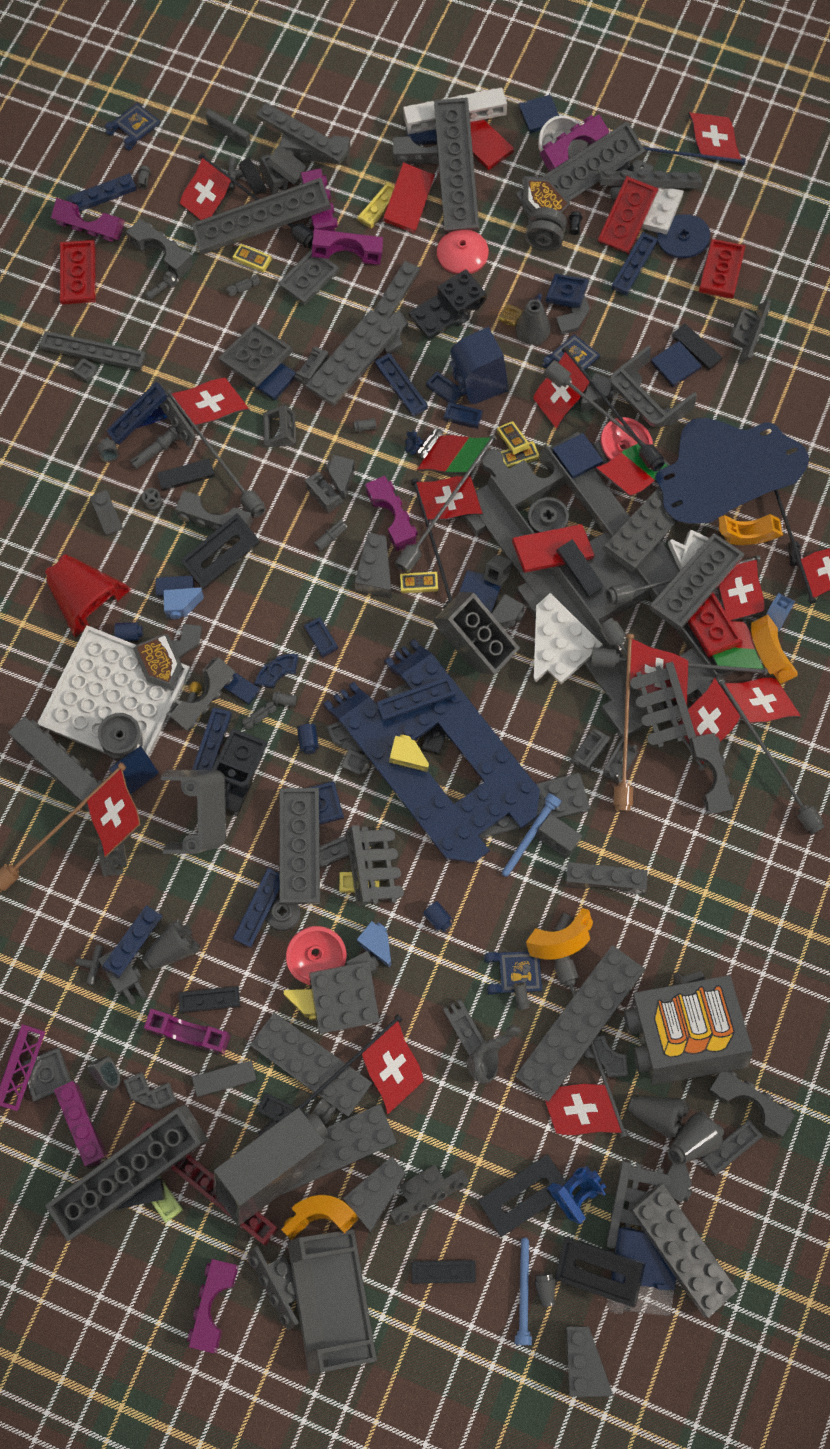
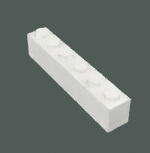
(481, 106)

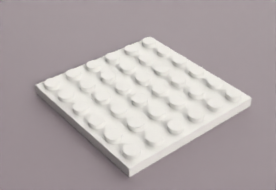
(102, 681)

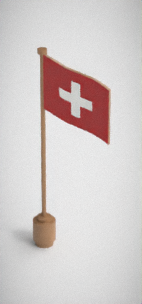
(644, 659)
(111, 813)

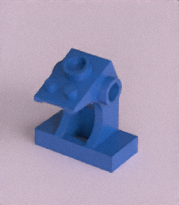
(571, 1204)

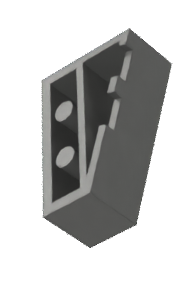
(373, 570)
(375, 1193)
(584, 1366)

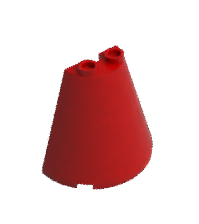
(81, 590)

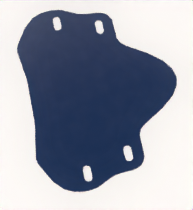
(726, 468)

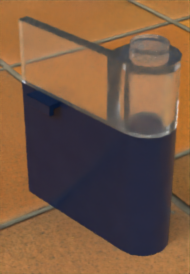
(657, 1281)

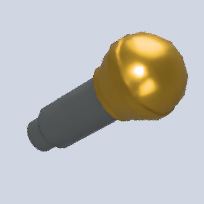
(195, 688)

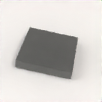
(286, 164)
(47, 1074)

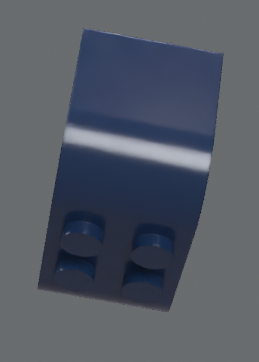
(479, 366)

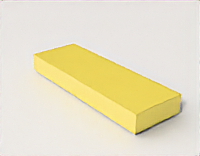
(376, 207)

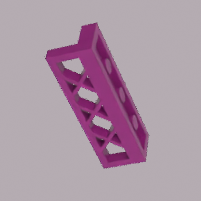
(12, 1062)

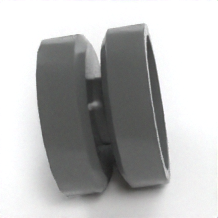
(545, 229)
(547, 515)
(110, 735)

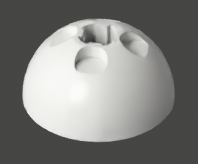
(557, 126)

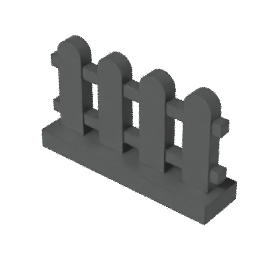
(669, 713)
(362, 875)
(631, 1195)

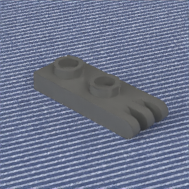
(464, 1027)

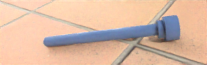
(550, 804)
(523, 1335)

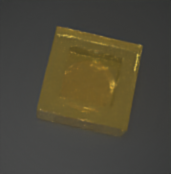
(510, 315)

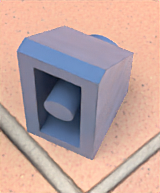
(181, 602)
(780, 609)
(376, 942)

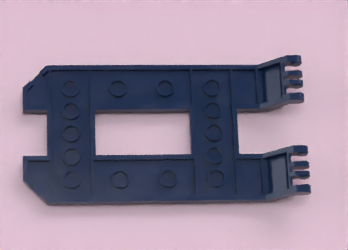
(448, 825)

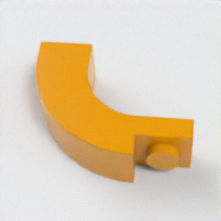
(750, 532)
(769, 649)
(561, 943)
(318, 1208)

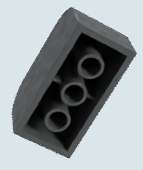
(476, 634)

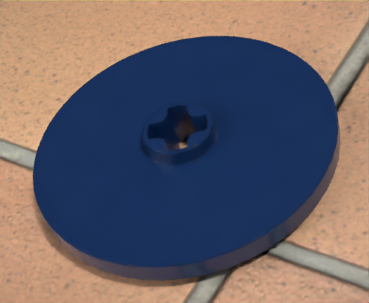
(695, 241)

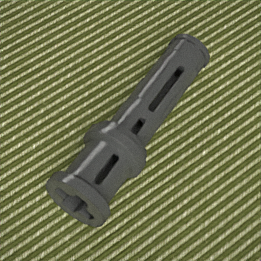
(161, 443)

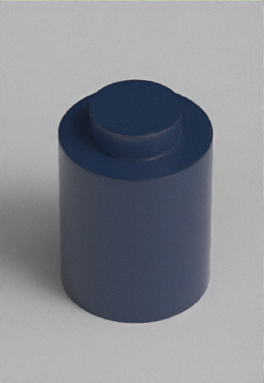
(128, 631)
(308, 738)
(438, 917)

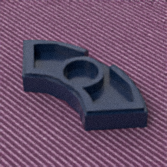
(276, 669)

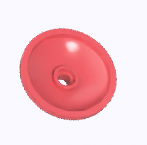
(458, 258)
(614, 437)
(300, 957)

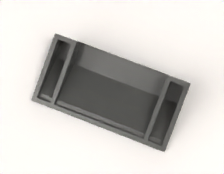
(331, 1301)

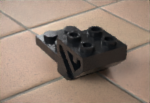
(449, 305)
(238, 764)

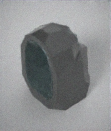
(107, 450)
(105, 1073)

